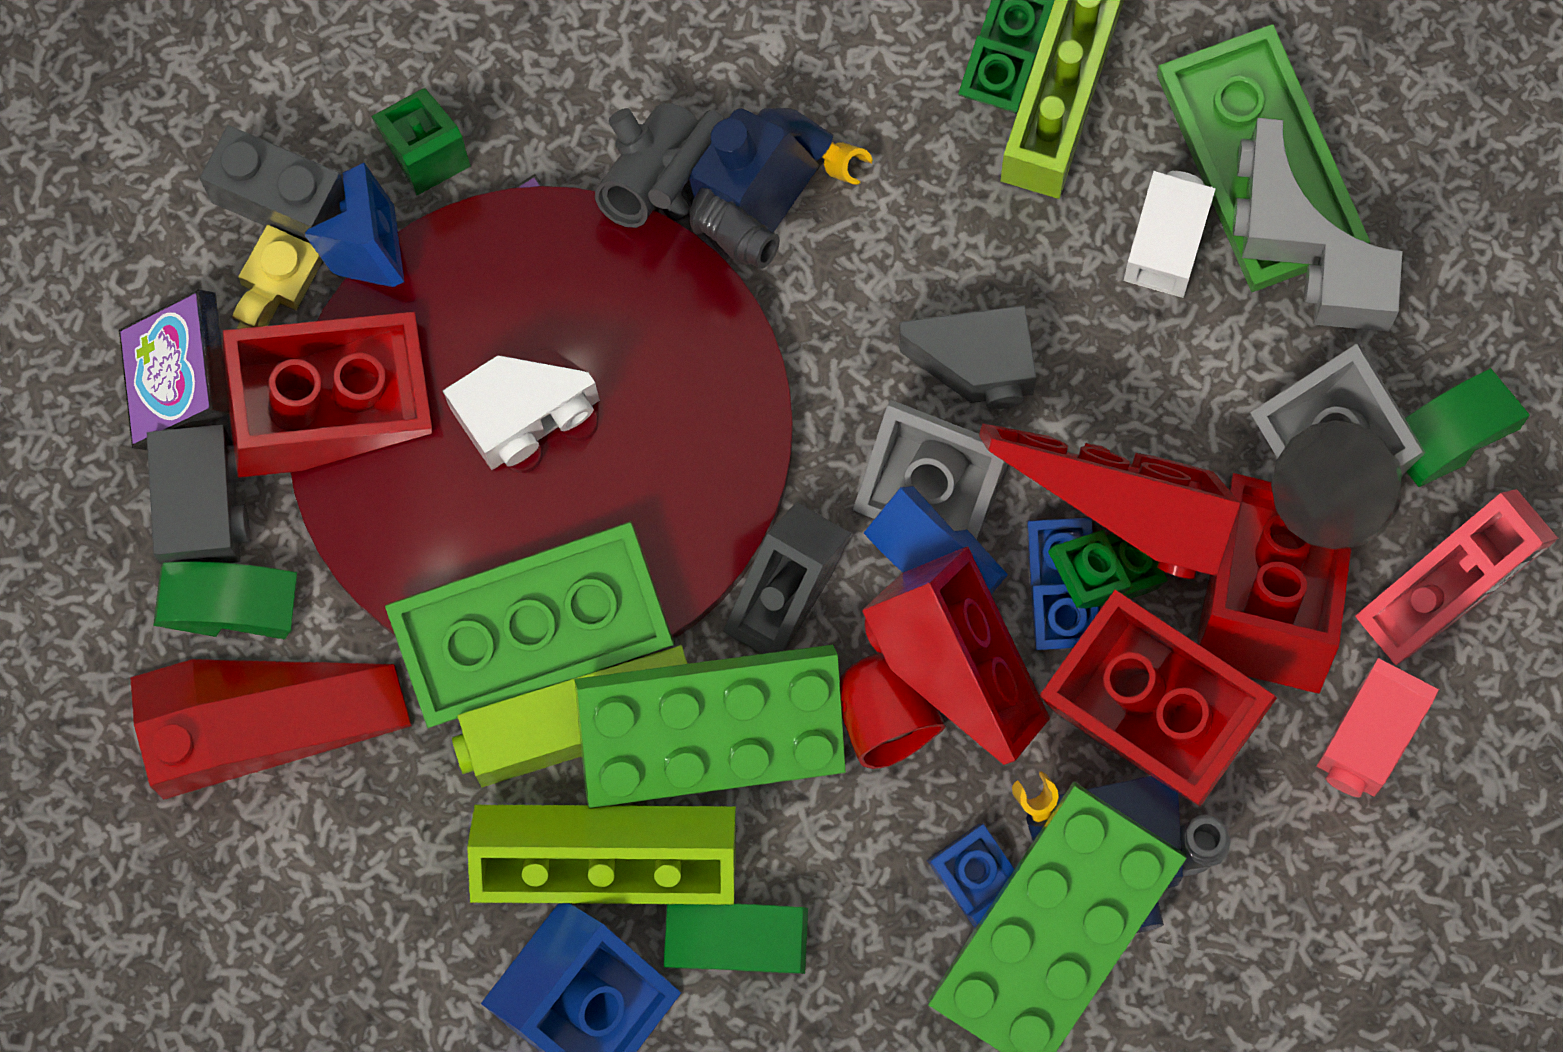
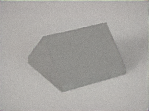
(1342, 391)
(936, 458)

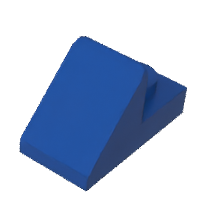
(364, 237)

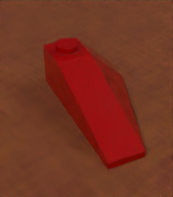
(1154, 504)
(243, 716)

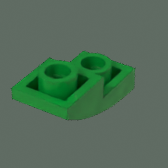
(1005, 52)
(1461, 423)
(1104, 563)
(225, 596)
(736, 937)

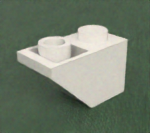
(1169, 232)
(516, 403)

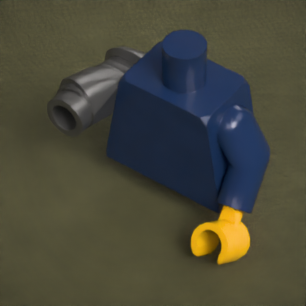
(757, 174)
(1155, 807)

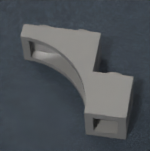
(1348, 278)

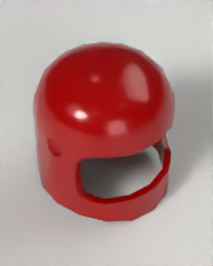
(883, 707)

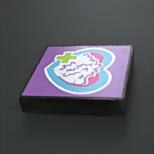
(174, 367)

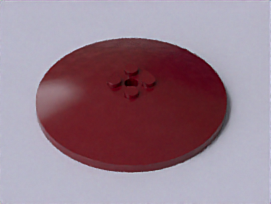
(684, 427)

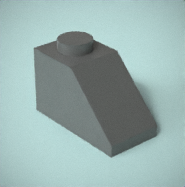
(975, 353)
(786, 580)

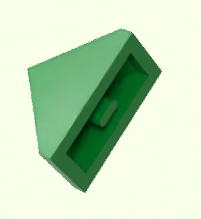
(422, 140)

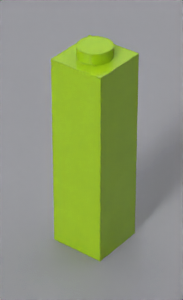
(533, 727)

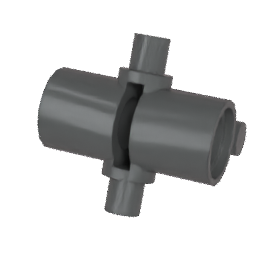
(653, 163)

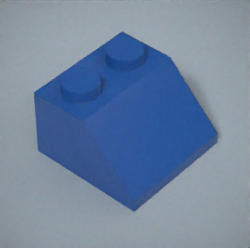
(580, 989)

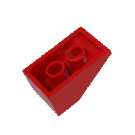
(323, 391)
(1275, 597)
(957, 652)
(1157, 698)

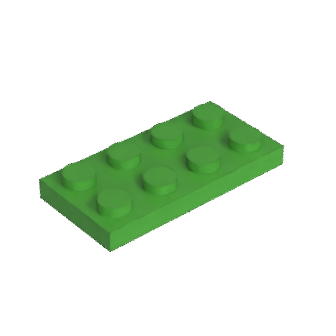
(1217, 104)
(530, 623)
(710, 725)
(1057, 926)

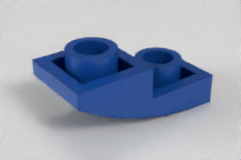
(915, 534)
(1055, 616)
(972, 871)

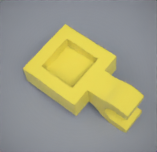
(275, 274)

